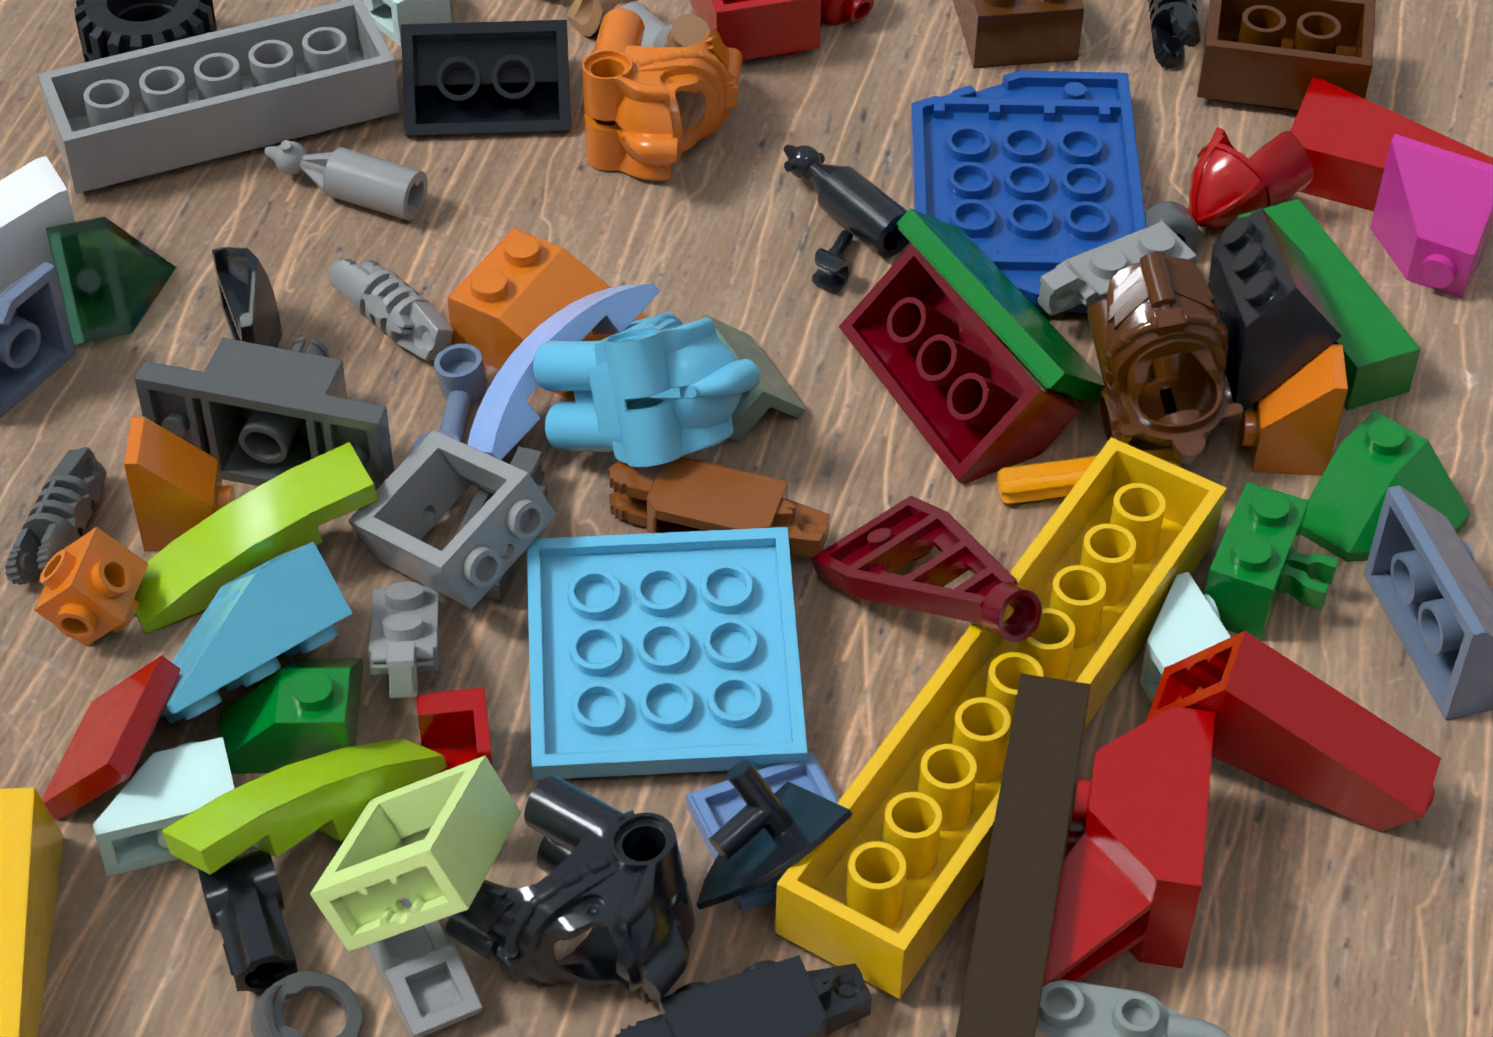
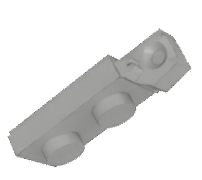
(1087, 276)
(404, 635)

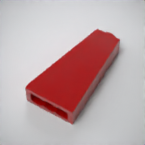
(1351, 143)
(1301, 733)

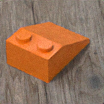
(515, 293)

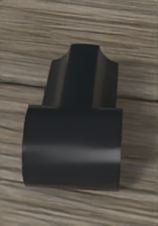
(247, 908)

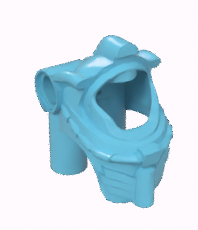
(644, 391)

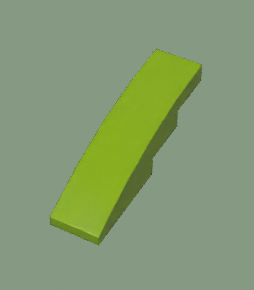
(249, 533)
(297, 800)

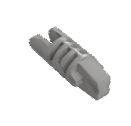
(392, 306)

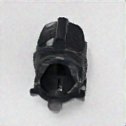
(603, 874)

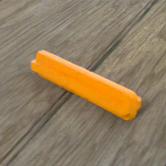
(1052, 478)

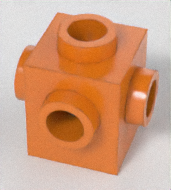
(91, 587)

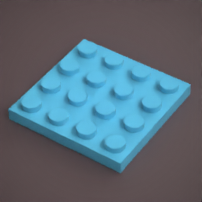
(663, 653)

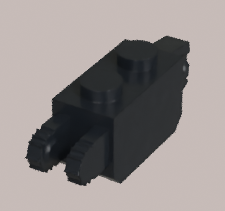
(762, 1002)

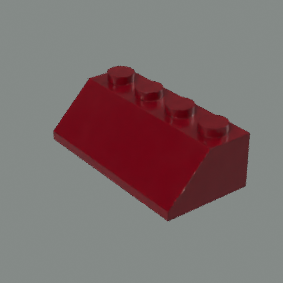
(953, 372)

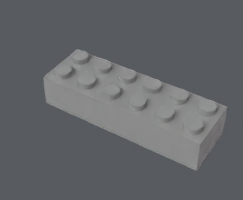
(219, 94)

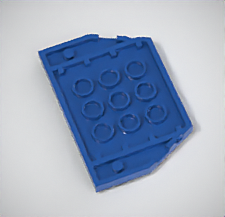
(1031, 168)

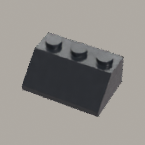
(486, 78)
(1269, 306)

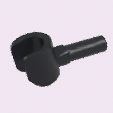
(833, 269)

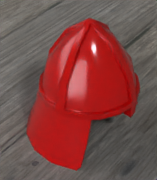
(1231, 184)

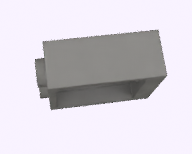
(425, 490)

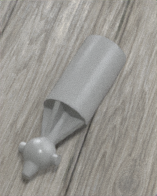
(356, 178)

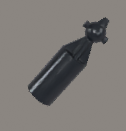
(851, 200)

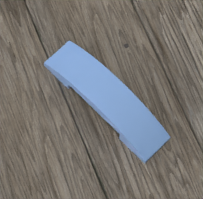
(504, 411)

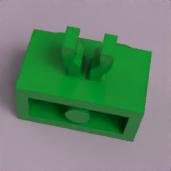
(1262, 560)

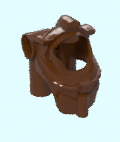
(1162, 357)

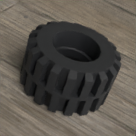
(131, 25)

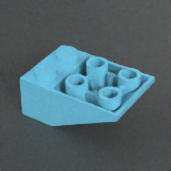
(250, 621)

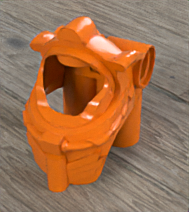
(632, 99)

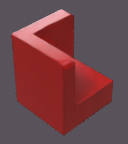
(455, 725)

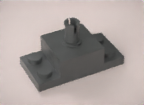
(266, 410)

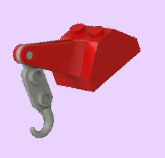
(1131, 879)

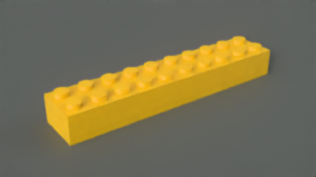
(931, 790)

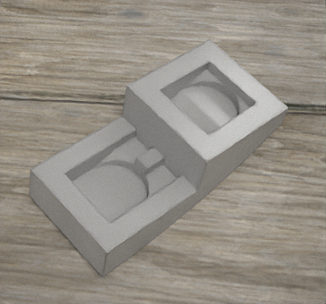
(425, 978)

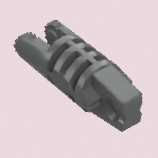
(59, 514)

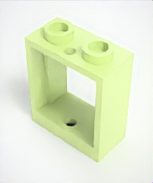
(418, 845)

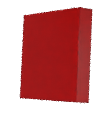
(111, 738)

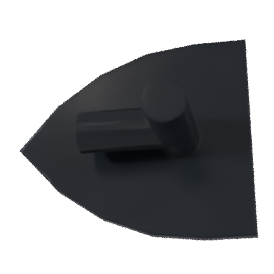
(765, 834)

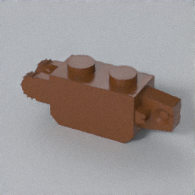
(712, 497)

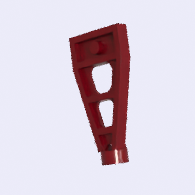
(907, 532)

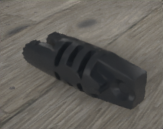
(1173, 24)

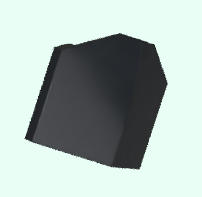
(247, 296)

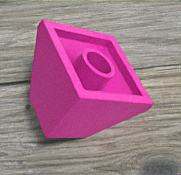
(1434, 214)

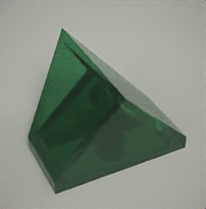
(105, 277)

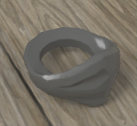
(267, 1013)

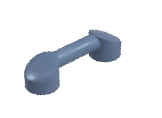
(462, 383)

